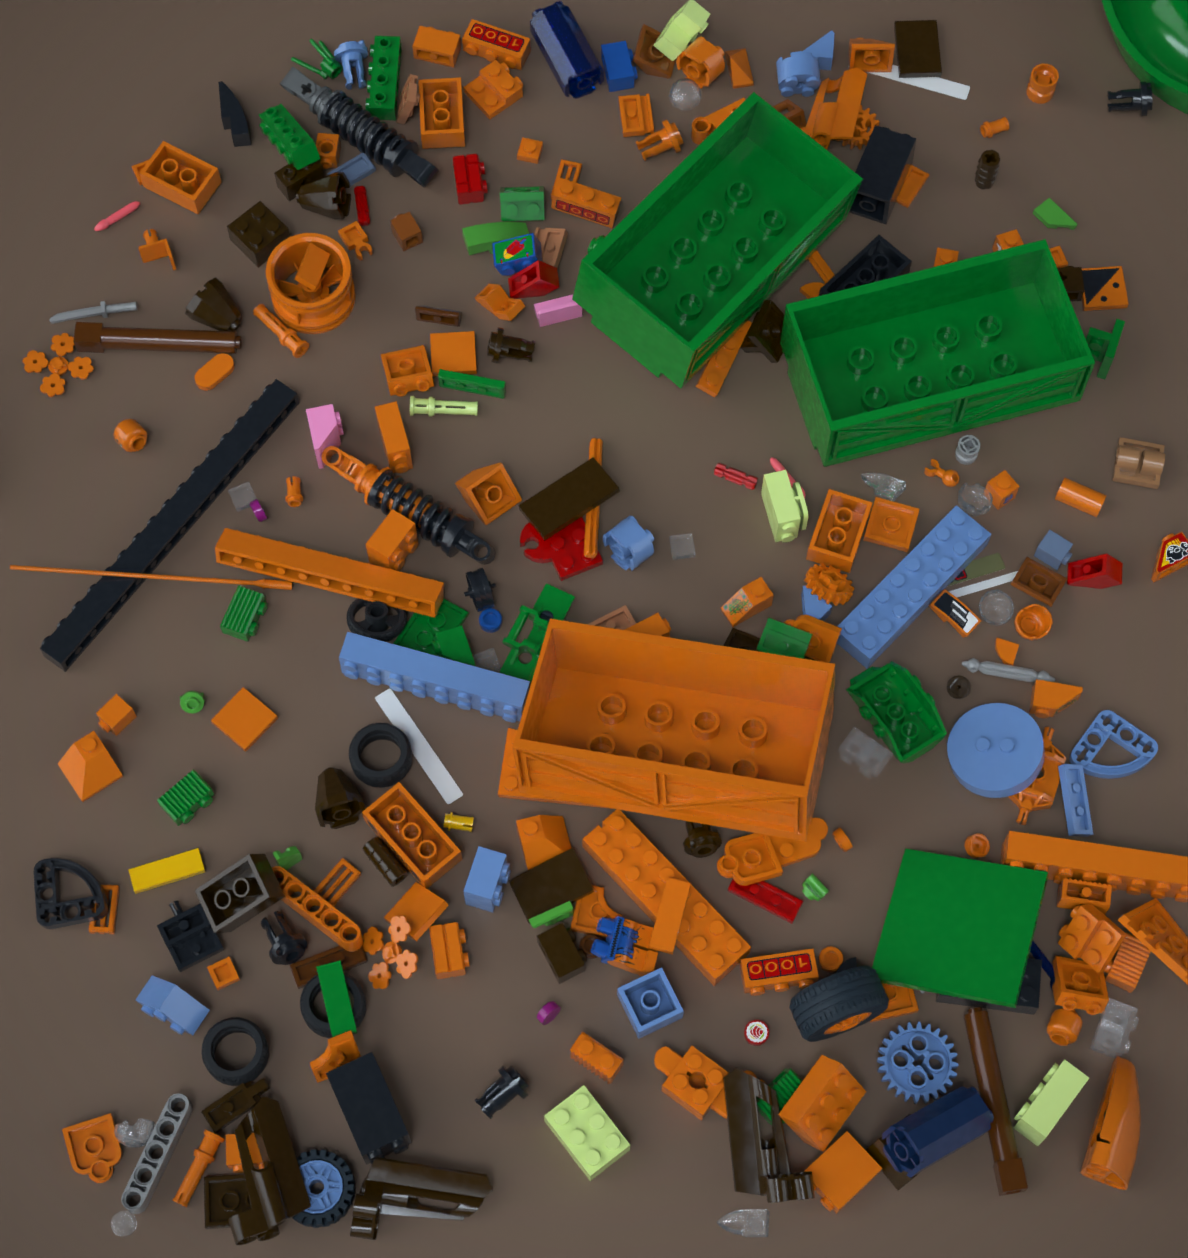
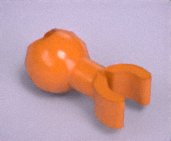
(948, 476)

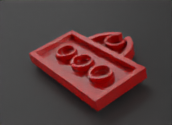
(562, 549)

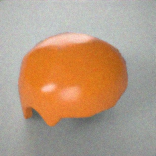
(1033, 622)

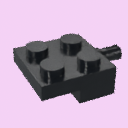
(189, 936)

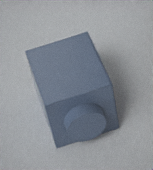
(1054, 550)

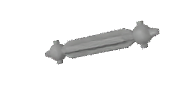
(1006, 671)

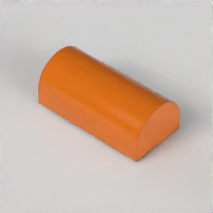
(1080, 497)

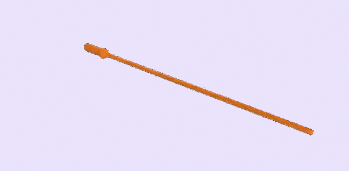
(263, 583)

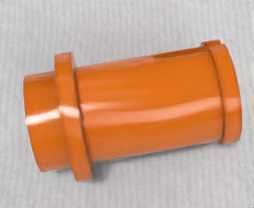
(988, 129)
(294, 495)

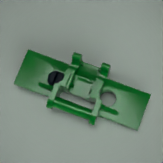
(550, 605)

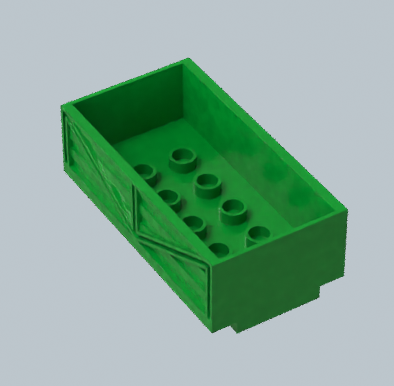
(714, 240)
(934, 352)

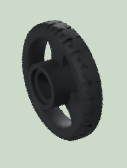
(376, 620)

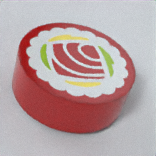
(756, 1032)

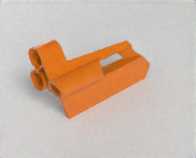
(836, 118)

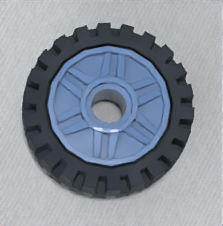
(338, 1188)

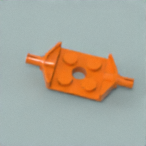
(1042, 791)

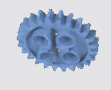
(933, 1049)

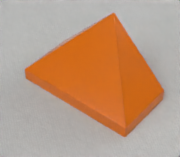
(739, 68)

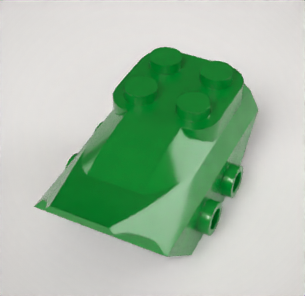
(898, 710)

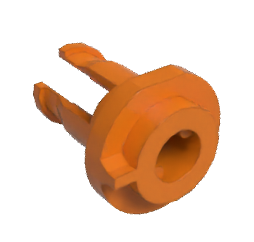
(669, 137)

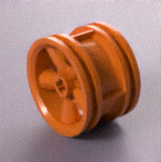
(317, 309)

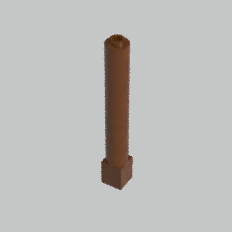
(95, 338)
(1008, 1166)

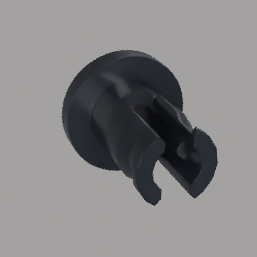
(1140, 97)
(286, 947)
(503, 1091)

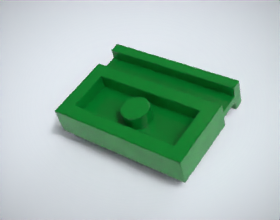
(784, 639)

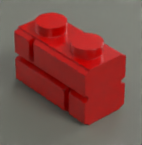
(468, 179)

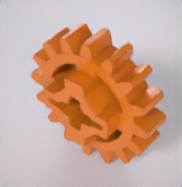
(860, 134)
(829, 584)

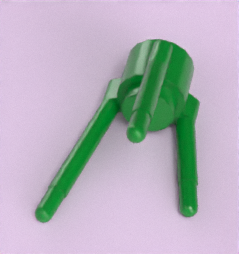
(330, 67)

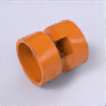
(1042, 83)

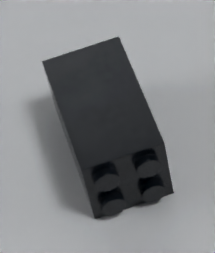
(883, 173)
(369, 1108)

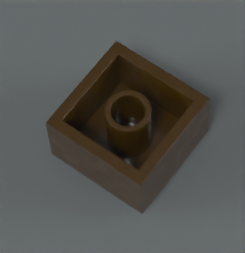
(257, 233)

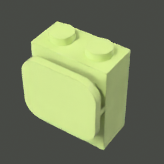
(784, 506)

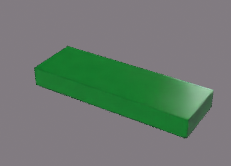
(472, 384)
(336, 998)

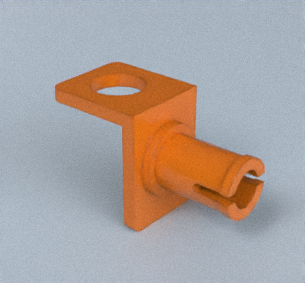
(155, 248)

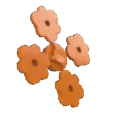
(58, 365)
(391, 952)

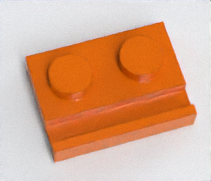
(635, 115)

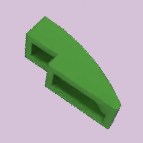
(480, 237)

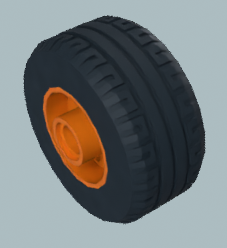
(839, 1003)

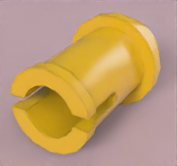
(458, 822)

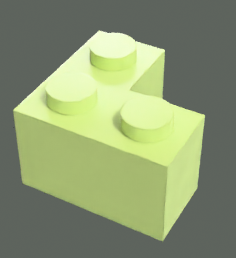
(682, 29)

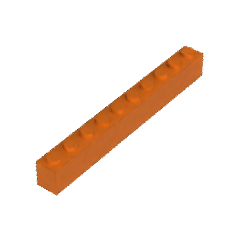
(329, 572)

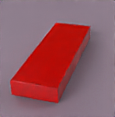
(769, 899)

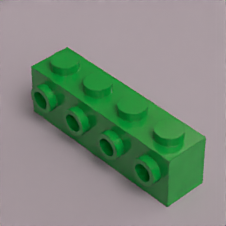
(385, 77)
(288, 137)

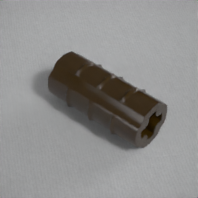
(987, 169)
(385, 861)

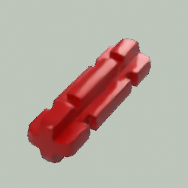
(362, 205)
(735, 476)

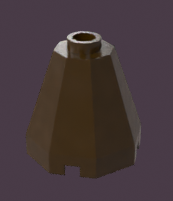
(326, 196)
(214, 307)
(337, 799)

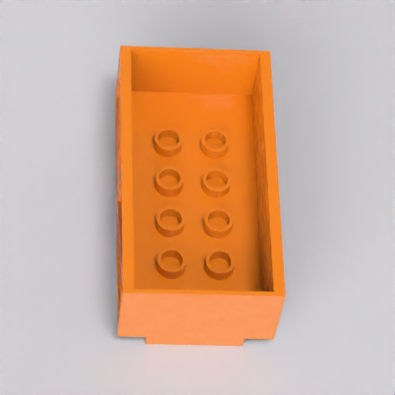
(676, 729)

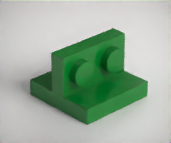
(522, 203)
(1104, 346)

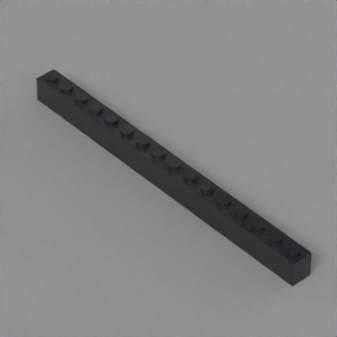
(169, 525)

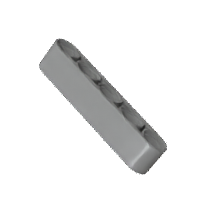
(157, 1166)

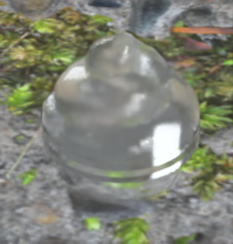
(123, 1223)

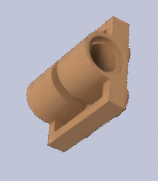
(1138, 463)

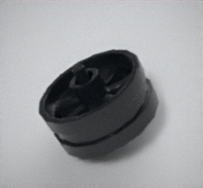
(480, 589)

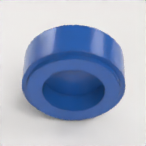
(490, 620)

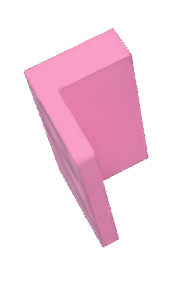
(557, 310)

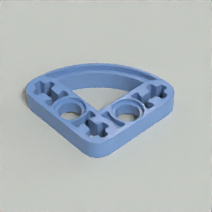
(1106, 732)

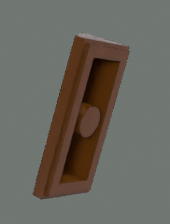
(438, 315)

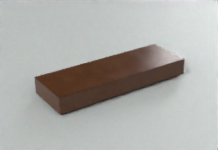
(306, 969)

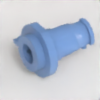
(352, 55)

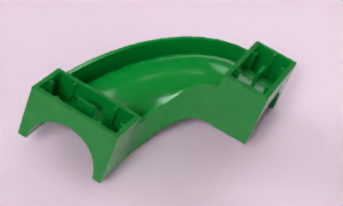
(1154, 44)

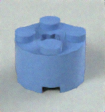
(798, 74)
(629, 543)

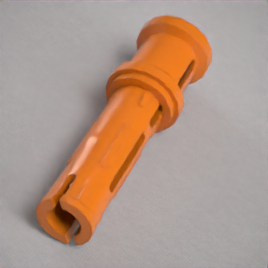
(287, 336)
(203, 1156)

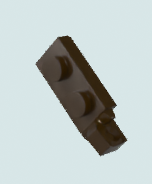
(234, 1104)

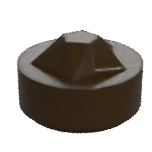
(959, 687)

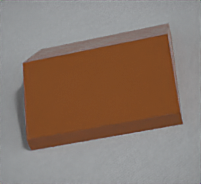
(649, 58)
(1038, 581)

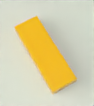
(166, 870)

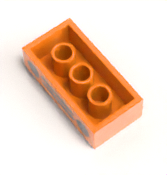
(412, 835)

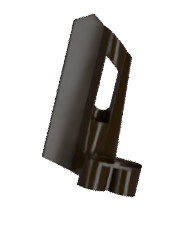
(757, 1163)
(277, 1189)
(394, 1189)

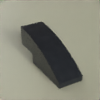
(233, 116)

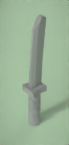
(102, 310)

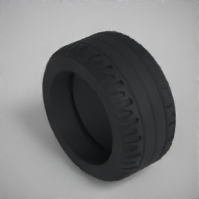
(375, 732)
(311, 991)
(221, 1030)

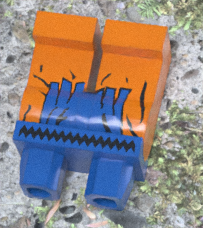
(625, 945)

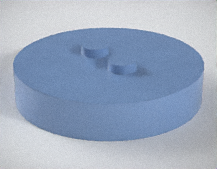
(996, 750)

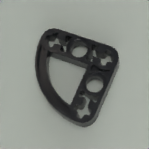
(54, 904)

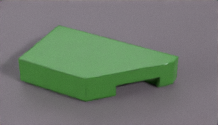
(1053, 216)
(288, 858)
(553, 915)

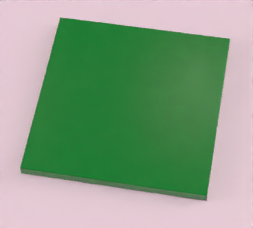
(960, 927)

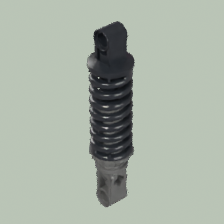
(360, 129)

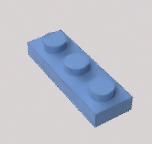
(1075, 800)

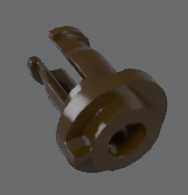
(509, 347)
(701, 841)

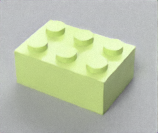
(1049, 1101)
(587, 1132)

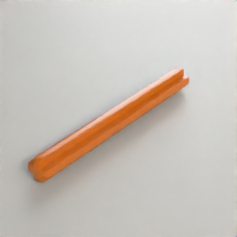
(592, 516)

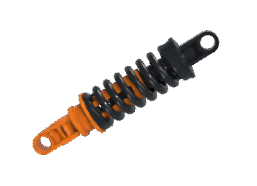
(389, 493)

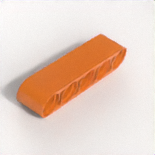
(323, 915)

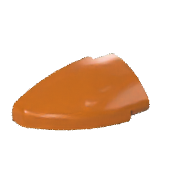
(1114, 1161)

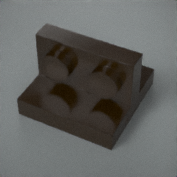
(766, 332)

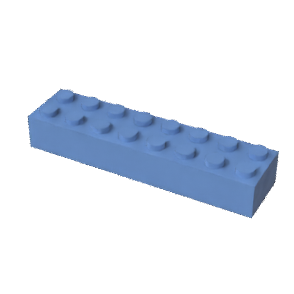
(912, 586)
(433, 677)

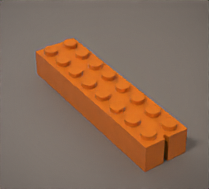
(1120, 867)
(642, 874)

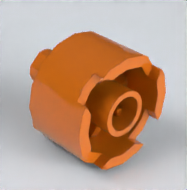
(701, 62)

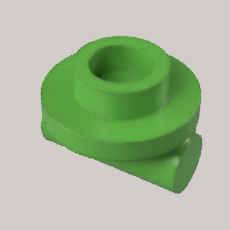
(192, 701)
(814, 888)

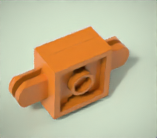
(692, 1081)

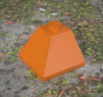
(871, 55)
(489, 492)
(89, 766)
(542, 838)

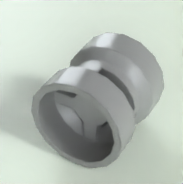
(964, 454)

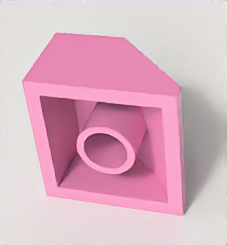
(325, 429)

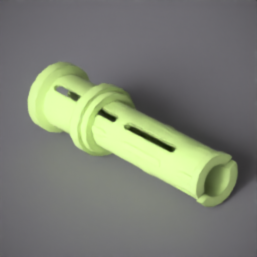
(471, 408)

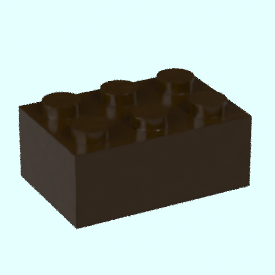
(239, 893)

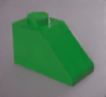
(453, 645)

